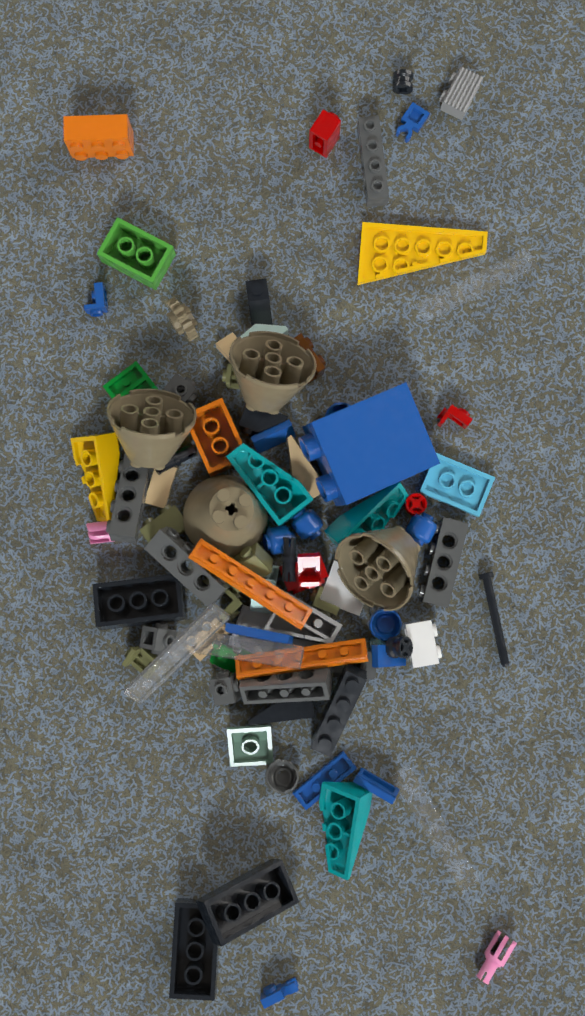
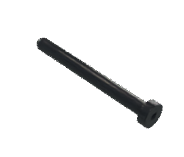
(496, 623)

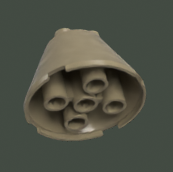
(270, 369)
(150, 425)
(208, 518)
(379, 566)

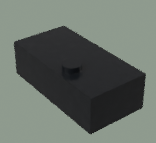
(138, 602)
(247, 901)
(193, 955)

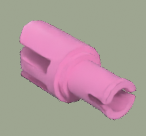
(97, 532)
(493, 960)

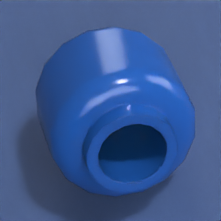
(307, 524)
(421, 528)
(274, 539)

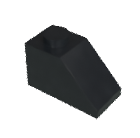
(259, 302)
(255, 421)

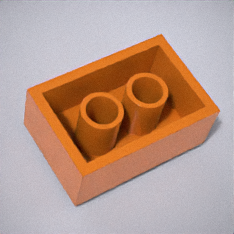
(99, 136)
(215, 436)

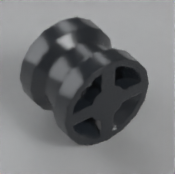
(403, 81)
(399, 647)

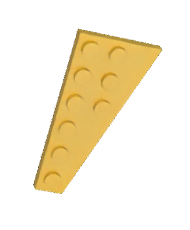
(403, 249)

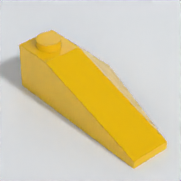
(100, 462)

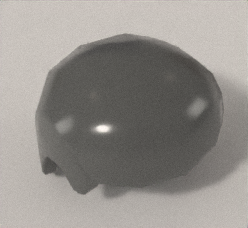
(284, 781)

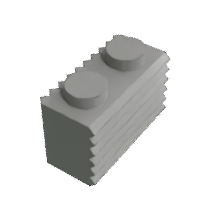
(461, 93)

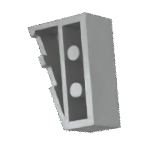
(317, 628)

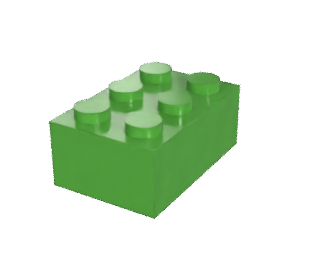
(136, 253)

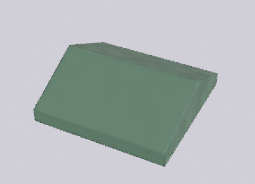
(250, 745)

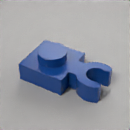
(413, 120)
(273, 994)

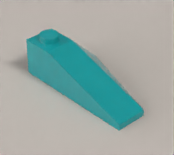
(276, 489)
(368, 515)
(345, 816)

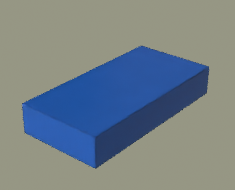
(273, 436)
(381, 659)
(376, 785)

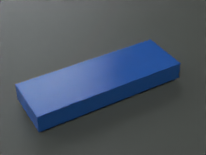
(258, 633)
(333, 771)

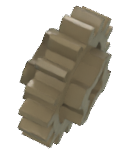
(181, 319)

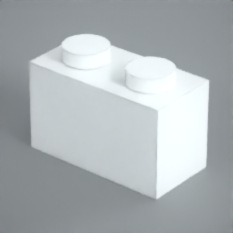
(424, 647)

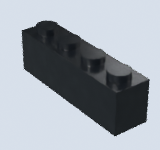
(338, 709)

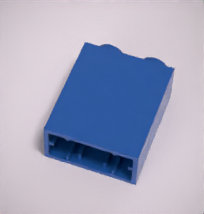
(368, 446)

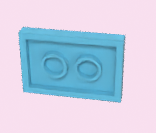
(457, 485)

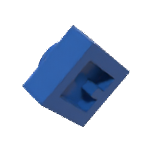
(99, 296)

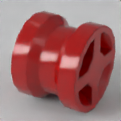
(418, 502)

